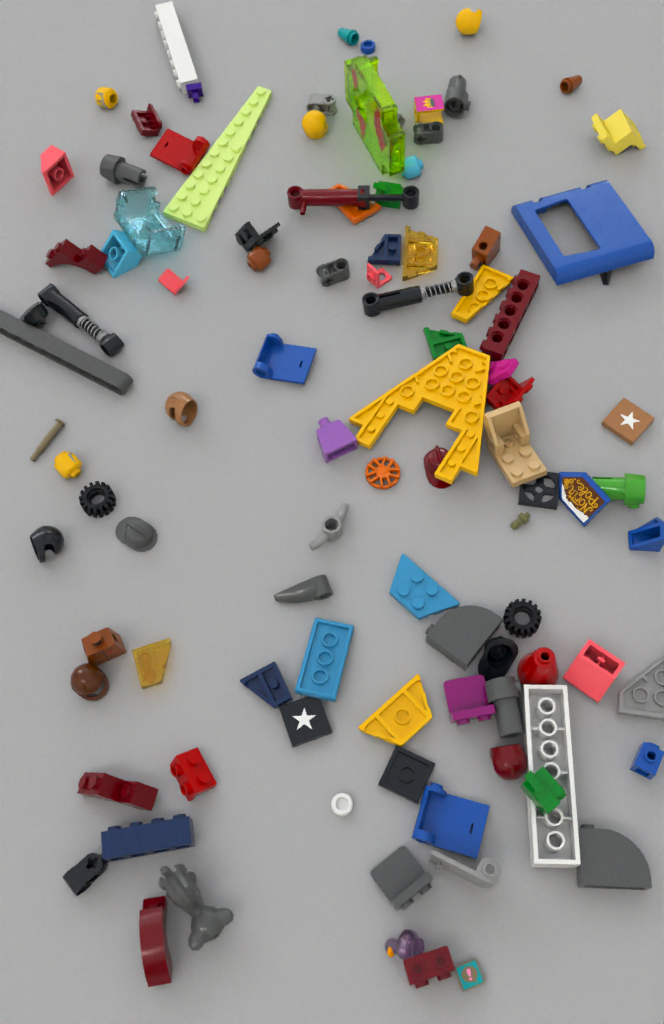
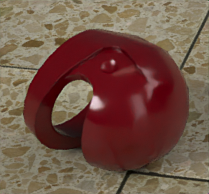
(509, 761)

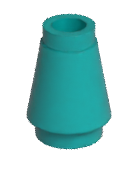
(349, 36)

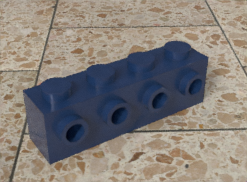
(147, 838)

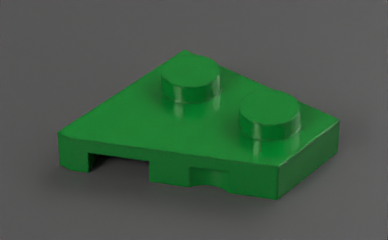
(442, 341)

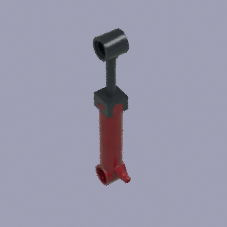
(361, 197)

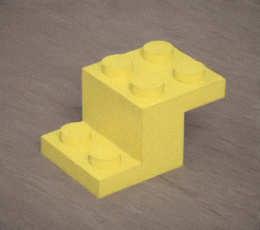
(617, 132)

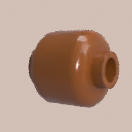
(259, 258)

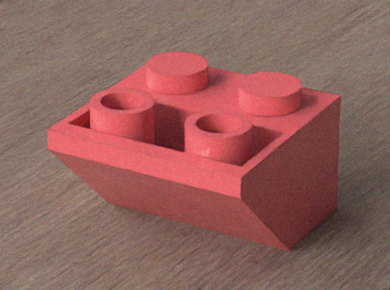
(593, 670)

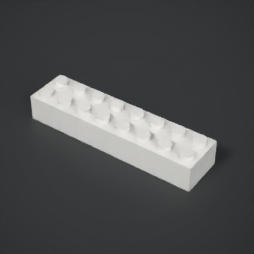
(548, 744)

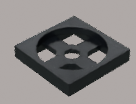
(551, 504)

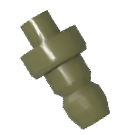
(522, 519)

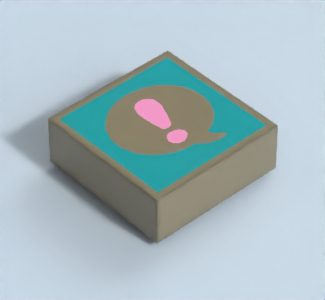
(469, 975)

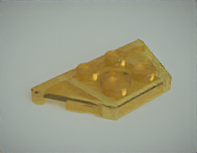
(419, 254)

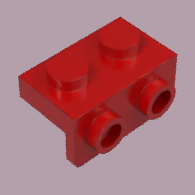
(192, 773)

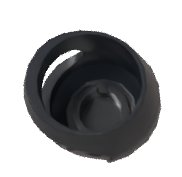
(46, 539)

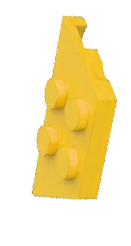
(400, 716)

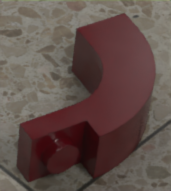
(154, 943)

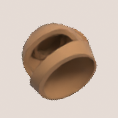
(179, 405)

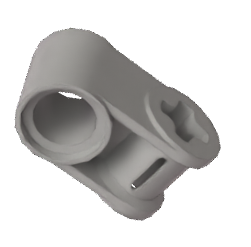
(322, 103)

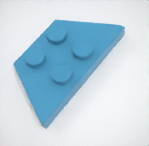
(418, 591)

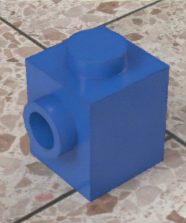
(647, 760)

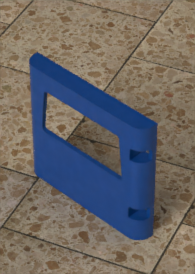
(606, 220)

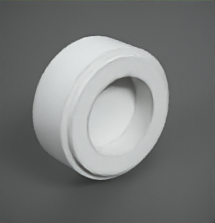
(342, 804)

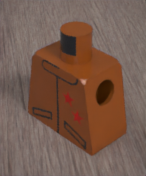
(485, 248)
(103, 646)

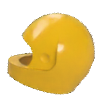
(468, 21)
(315, 124)

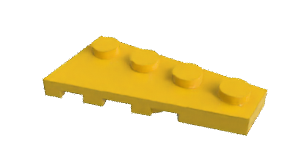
(487, 286)

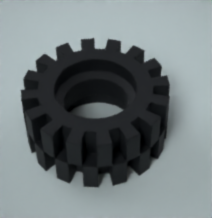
(92, 491)
(528, 608)

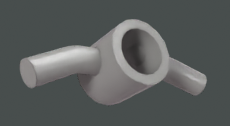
(331, 521)

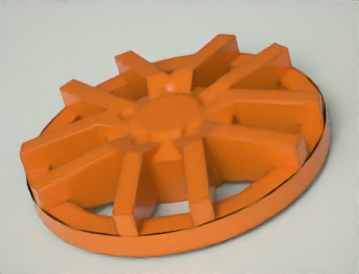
(382, 472)

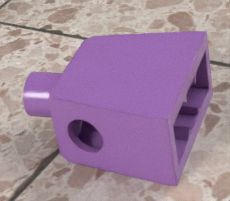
(334, 439)

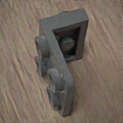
(401, 878)

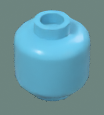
(412, 167)

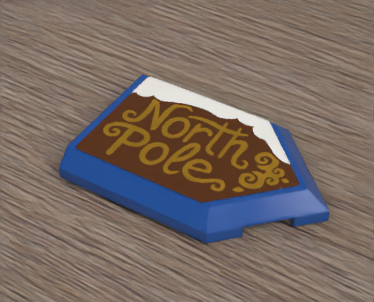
(581, 495)

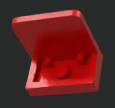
(508, 392)

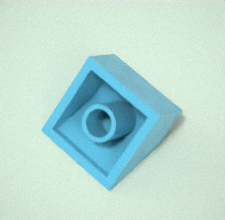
(121, 254)

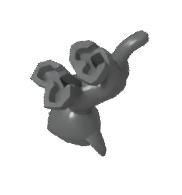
(206, 921)

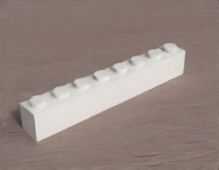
(176, 45)

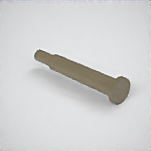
(47, 439)

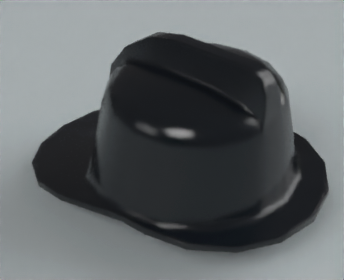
(35, 314)
(497, 657)

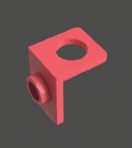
(374, 276)
(172, 281)

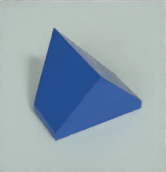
(648, 536)

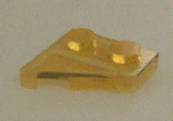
(152, 662)

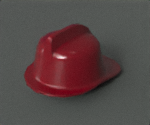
(431, 463)

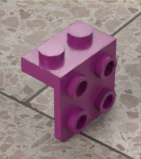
(467, 700)

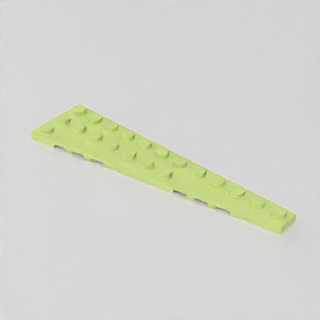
(206, 185)

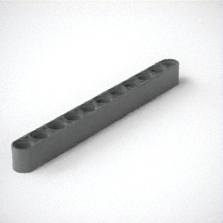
(64, 354)

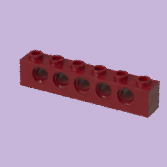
(510, 316)

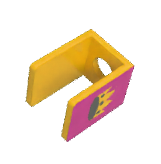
(428, 108)

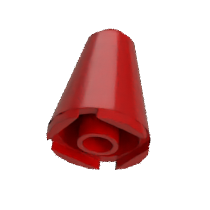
(538, 668)

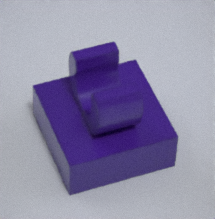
(194, 91)

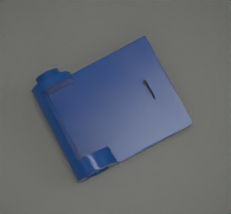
(283, 361)
(447, 822)

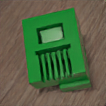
(388, 188)
(543, 790)

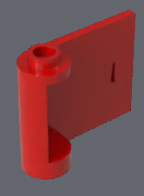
(180, 152)

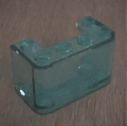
(144, 224)

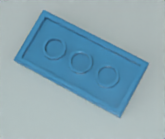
(324, 659)

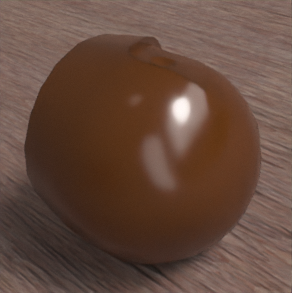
(87, 680)

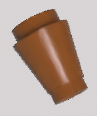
(570, 83)

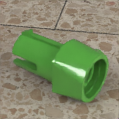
(627, 488)

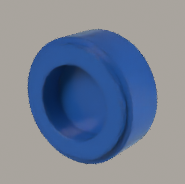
(368, 47)

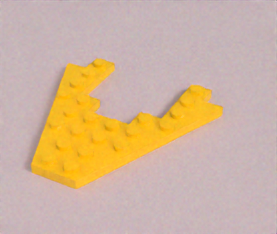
(451, 382)

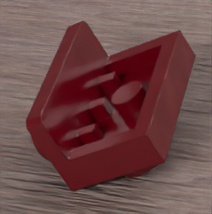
(147, 121)
(429, 965)

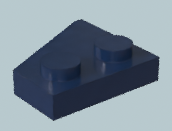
(387, 251)

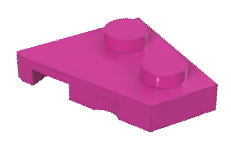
(501, 370)

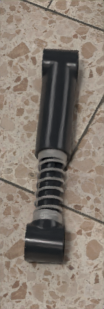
(53, 298)
(375, 303)

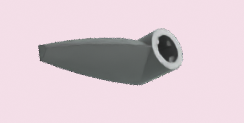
(309, 590)

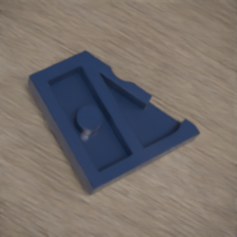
(268, 685)

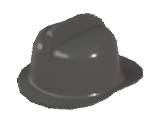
(136, 534)

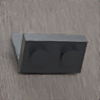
(249, 238)

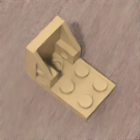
(508, 443)

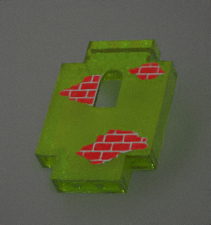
(374, 114)

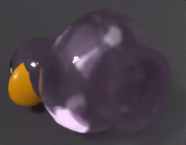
(406, 946)

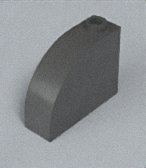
(463, 633)
(610, 861)

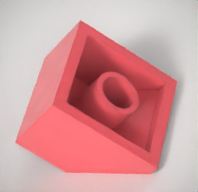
(55, 169)

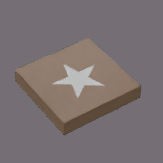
(627, 421)

